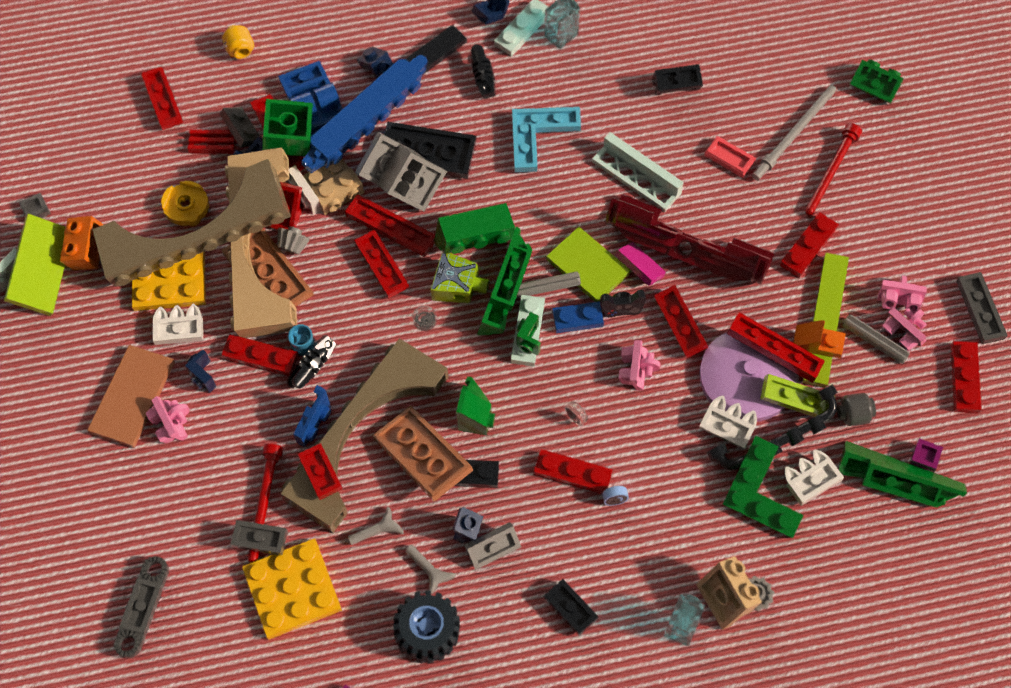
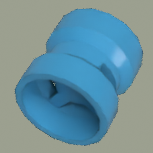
(300, 334)

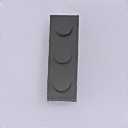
(981, 308)

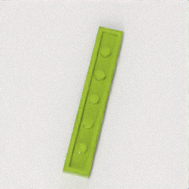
(829, 305)

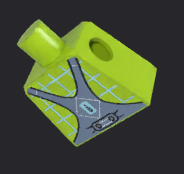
(457, 280)

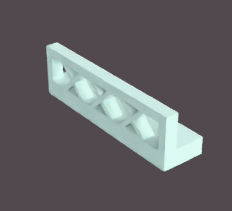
(641, 165)

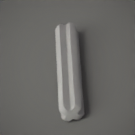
(549, 284)
(876, 339)

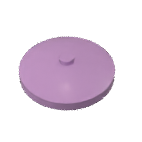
(738, 375)

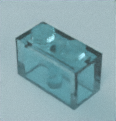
(562, 22)
(684, 619)

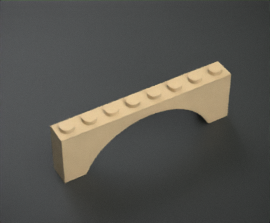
(253, 305)

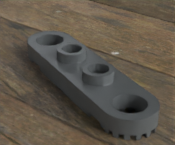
(141, 607)

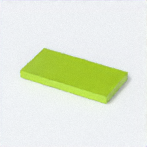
(37, 266)

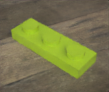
(792, 395)

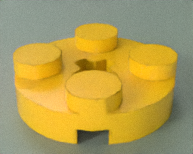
(190, 214)

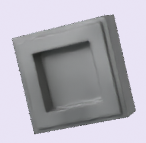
(35, 206)

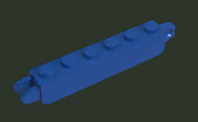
(364, 113)

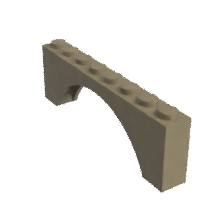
(255, 206)
(399, 375)

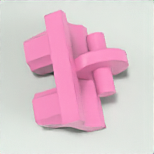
(901, 293)
(913, 335)
(642, 365)
(172, 417)

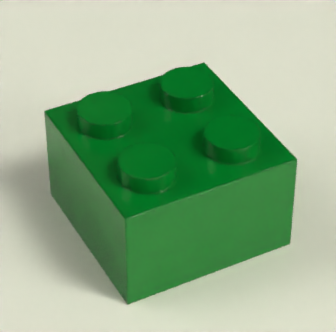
(287, 126)

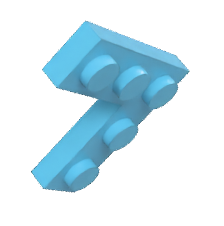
(532, 120)

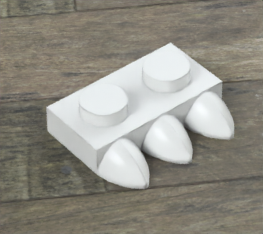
(177, 327)
(728, 424)
(813, 478)

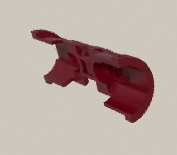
(639, 224)

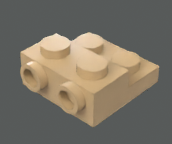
(334, 186)
(729, 592)

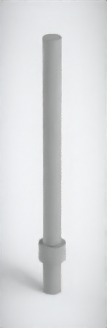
(770, 160)

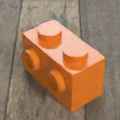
(79, 243)

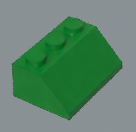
(474, 229)

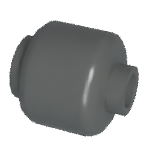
(856, 409)

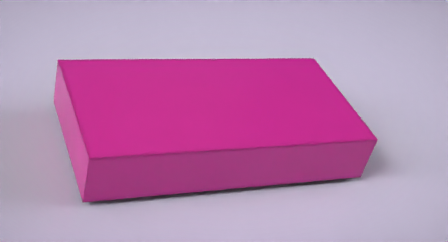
(640, 263)

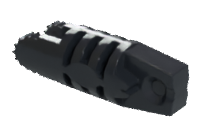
(483, 72)
(311, 362)

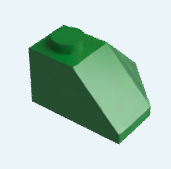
(474, 409)

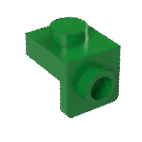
(526, 330)

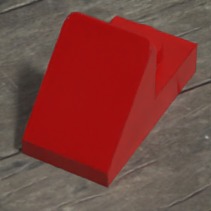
(293, 196)

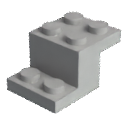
(400, 171)

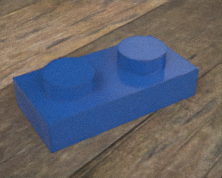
(578, 317)

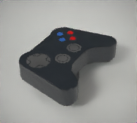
(623, 303)

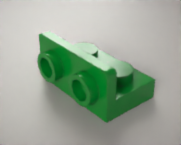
(877, 81)

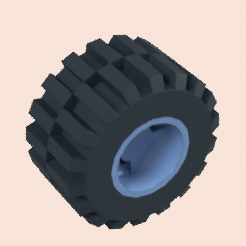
(426, 627)

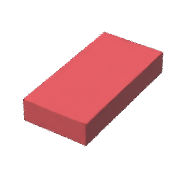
(730, 157)

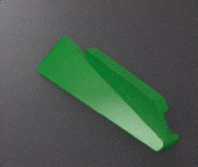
(506, 286)
(898, 477)

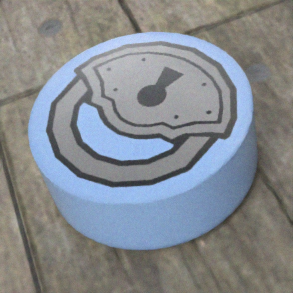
(615, 495)

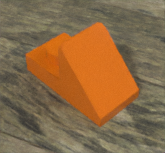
(819, 340)

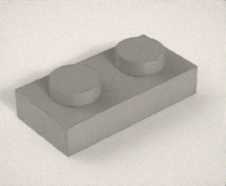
(492, 546)

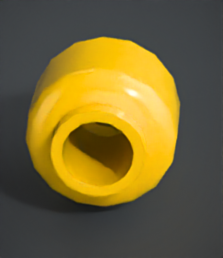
(238, 41)

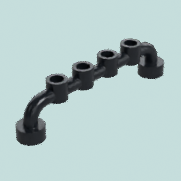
(793, 436)

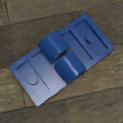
(312, 86)

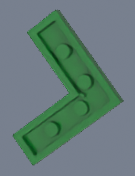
(744, 496)

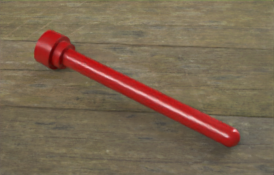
(851, 134)
(271, 454)

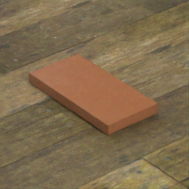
(274, 269)
(130, 396)
(422, 453)

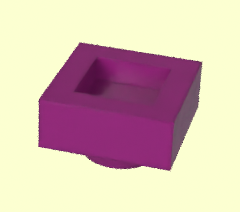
(926, 455)

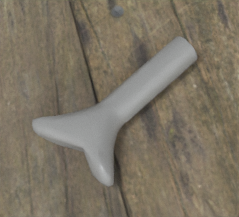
(385, 525)
(435, 576)

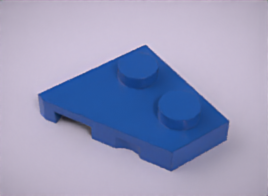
(312, 418)

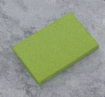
(597, 267)

